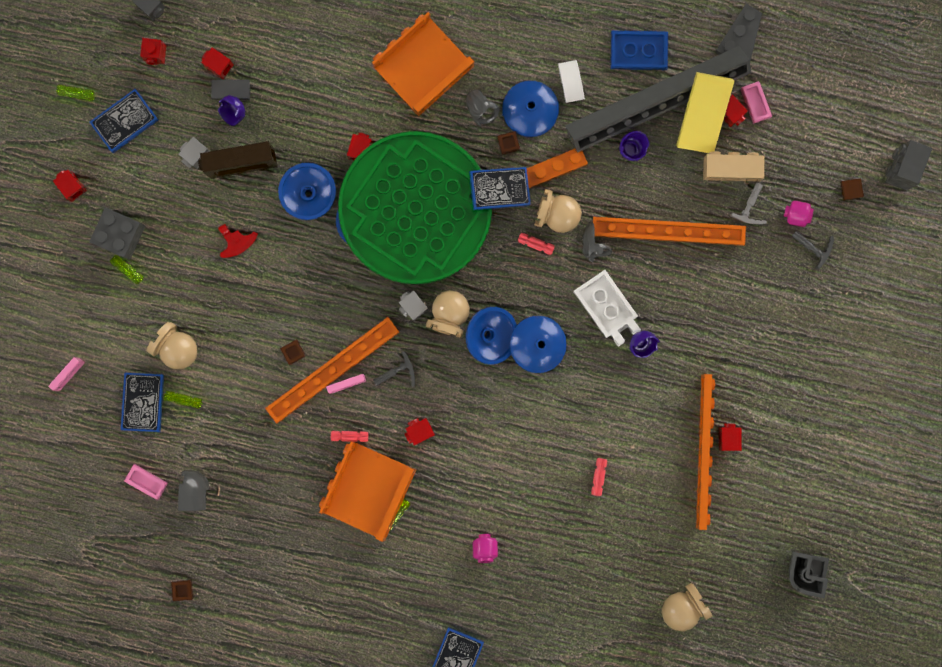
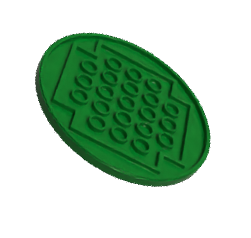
(412, 208)

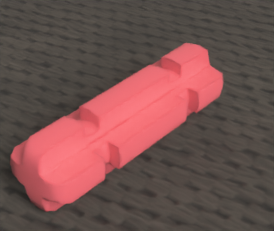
(536, 243)
(348, 436)
(599, 477)

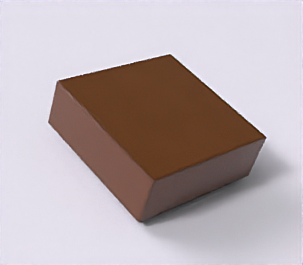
(508, 142)
(852, 189)
(293, 352)
(182, 590)

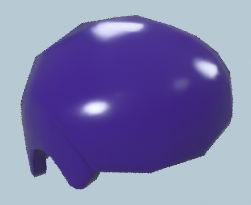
(231, 110)
(634, 145)
(643, 344)

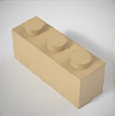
(733, 167)

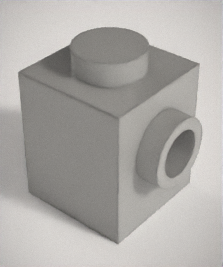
(191, 152)
(412, 305)

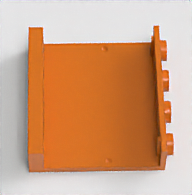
(422, 64)
(367, 490)

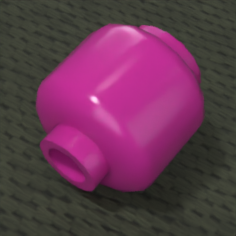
(799, 213)
(485, 548)

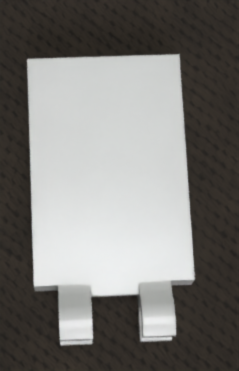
(607, 307)

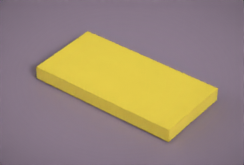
(705, 112)

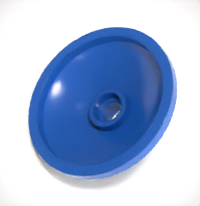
(529, 121)
(306, 178)
(525, 344)
(496, 345)

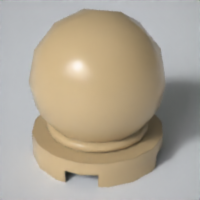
(558, 212)
(449, 313)
(175, 348)
(683, 610)

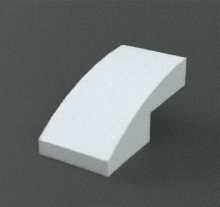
(571, 81)

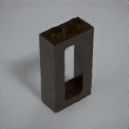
(238, 160)

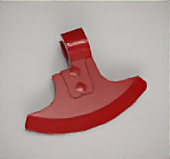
(236, 242)

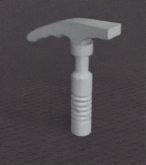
(751, 201)

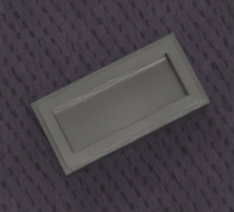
(236, 88)

